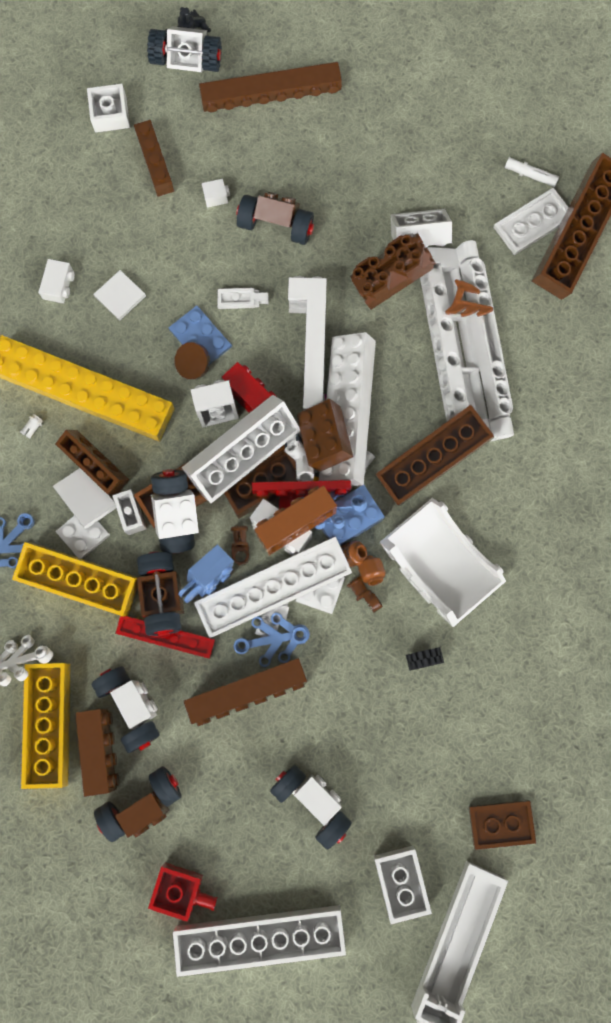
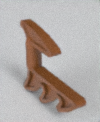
(459, 305)

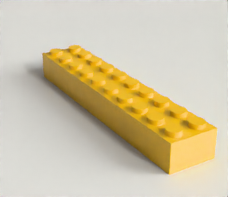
(84, 389)

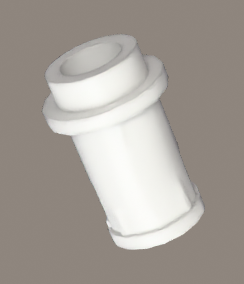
(32, 425)

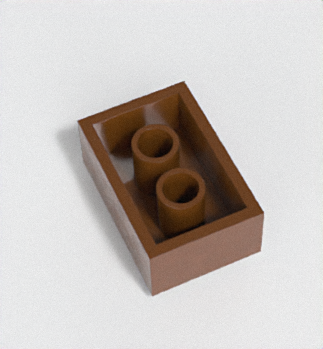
(324, 435)

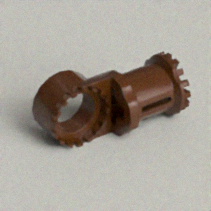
(240, 545)
(362, 592)

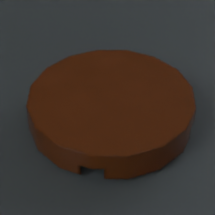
(192, 360)

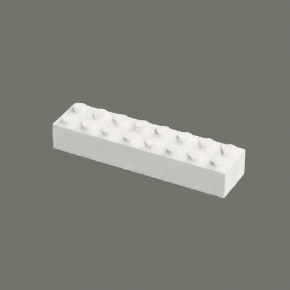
(351, 389)
(258, 940)

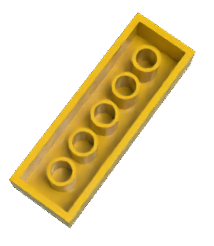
(76, 579)
(46, 726)

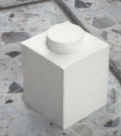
(215, 192)

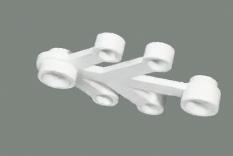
(42, 654)

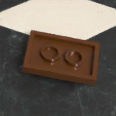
(502, 825)

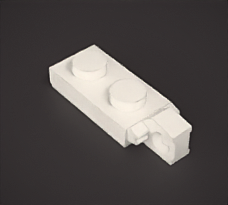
(241, 298)

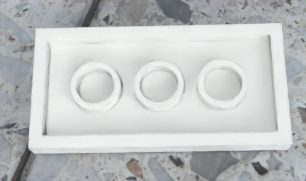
(532, 221)

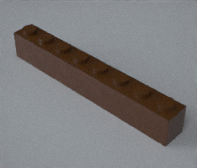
(270, 87)

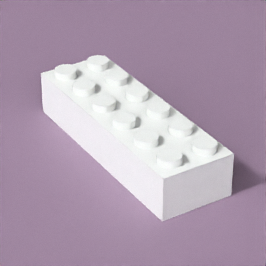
(241, 448)

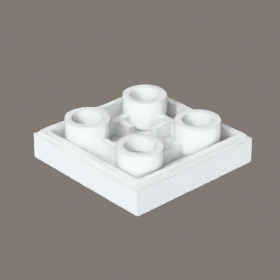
(119, 295)

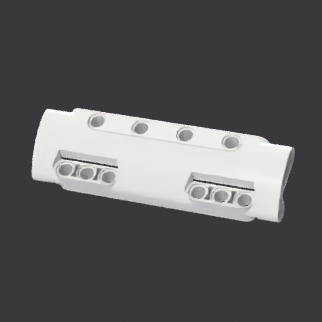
(479, 337)

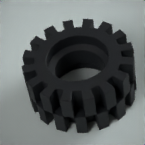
(425, 658)

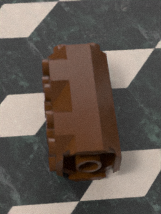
(399, 266)

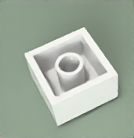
(108, 108)

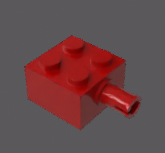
(178, 892)

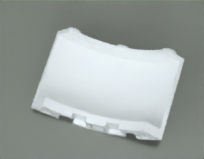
(442, 562)

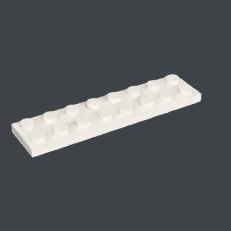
(273, 587)

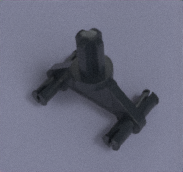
(191, 20)

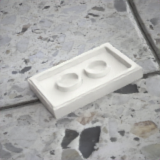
(84, 498)

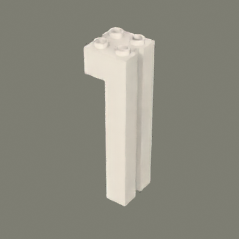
(309, 297)
(458, 946)

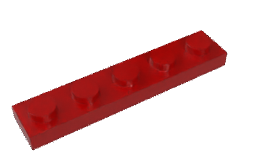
(301, 488)
(178, 641)

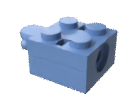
(207, 573)

